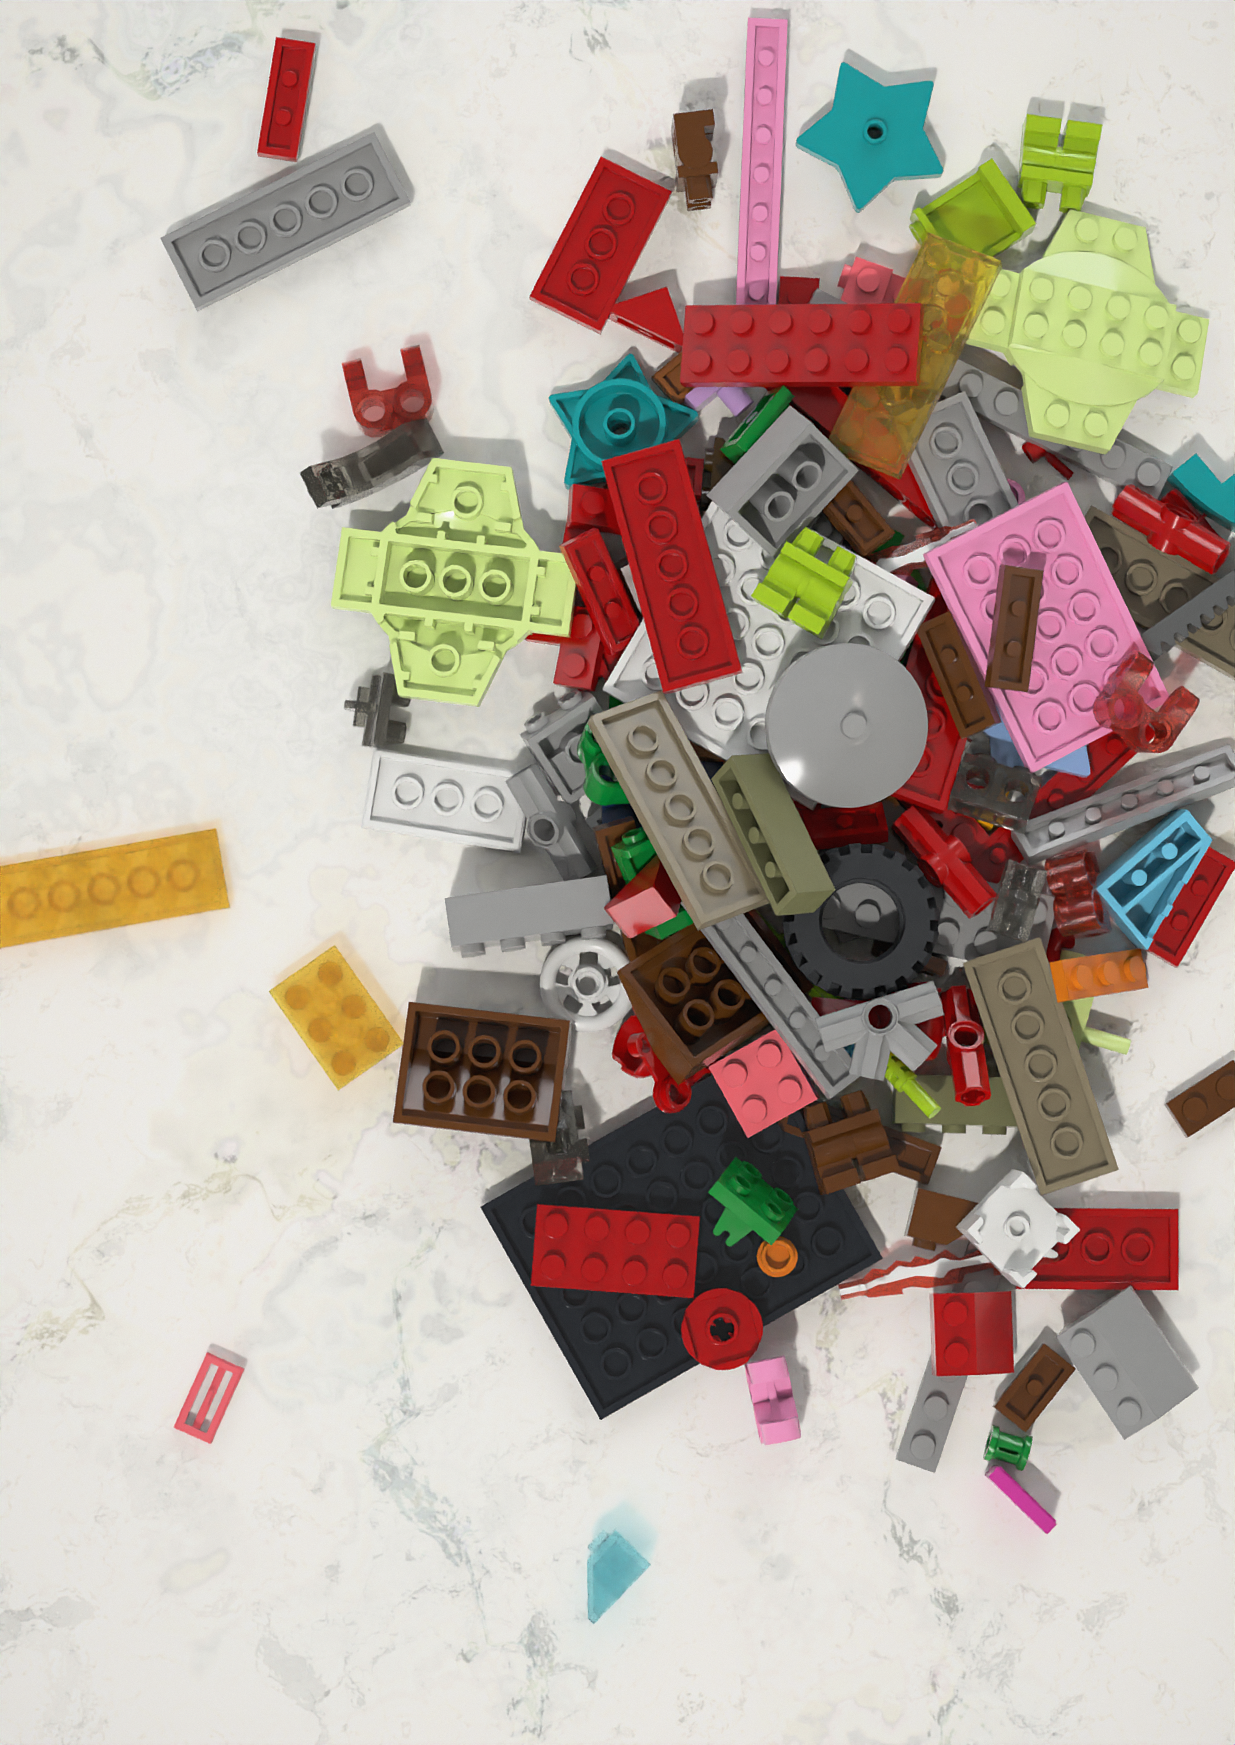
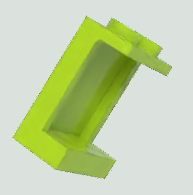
(976, 214)

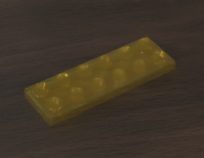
(886, 422)
(111, 888)

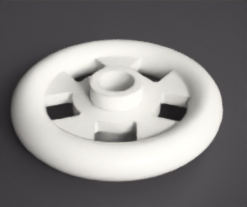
(555, 993)

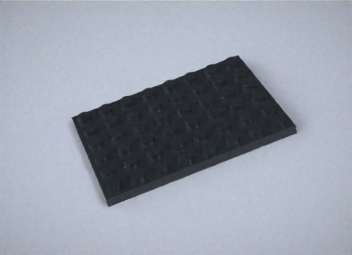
(666, 1166)

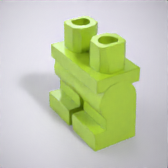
(1054, 168)
(803, 577)

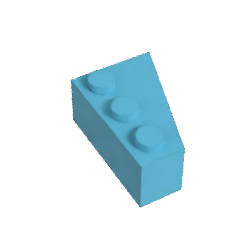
(1150, 875)

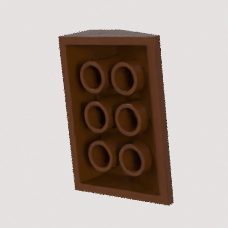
(694, 1002)
(482, 1071)

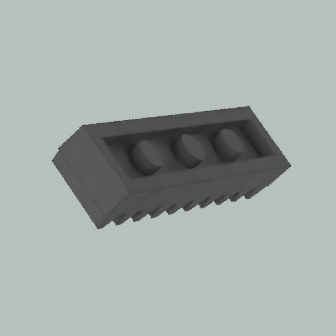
(1189, 616)

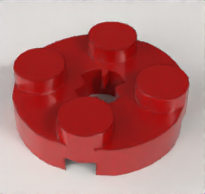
(710, 1349)

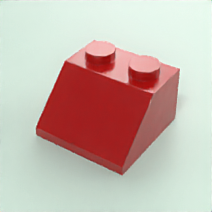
(971, 1333)

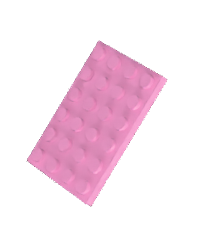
(1079, 628)

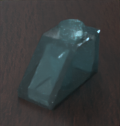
(611, 1571)

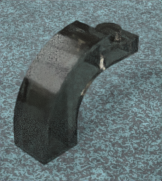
(373, 467)

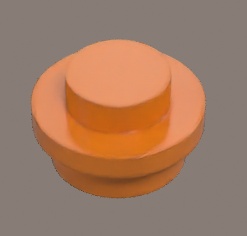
(777, 1258)

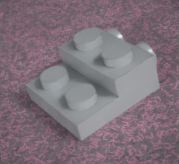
(555, 741)

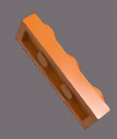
(1098, 975)

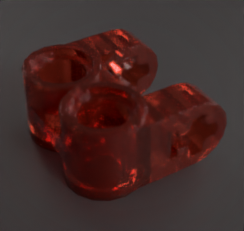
(390, 399)
(1137, 714)
(1076, 901)

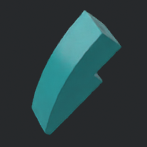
(1206, 491)

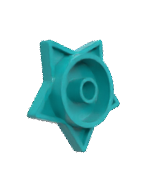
(868, 163)
(616, 403)

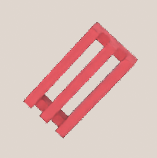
(223, 1366)

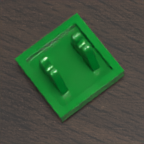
(750, 1204)

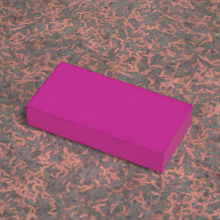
(1021, 1498)

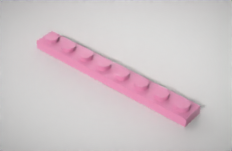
(761, 161)

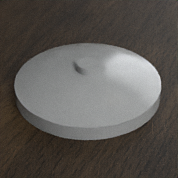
(846, 725)

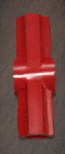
(1171, 529)
(944, 861)
(966, 1063)

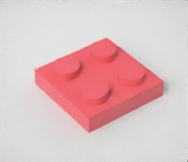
(763, 1083)

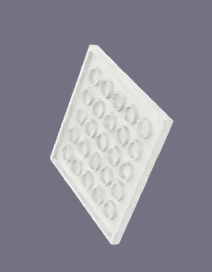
(731, 711)

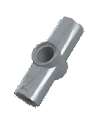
(542, 806)

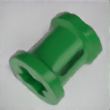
(1007, 1448)

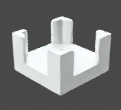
(1016, 1227)

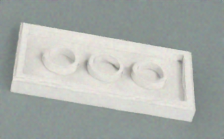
(442, 801)

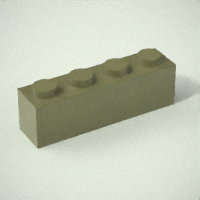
(773, 834)
(991, 1115)

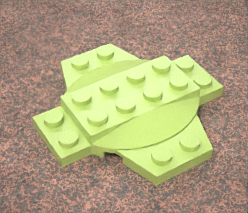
(1090, 332)
(455, 582)

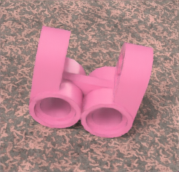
(772, 1400)

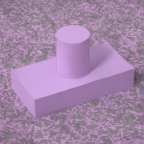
(733, 397)

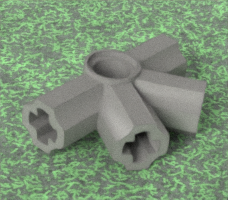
(899, 1036)

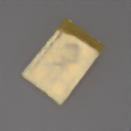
(336, 1018)

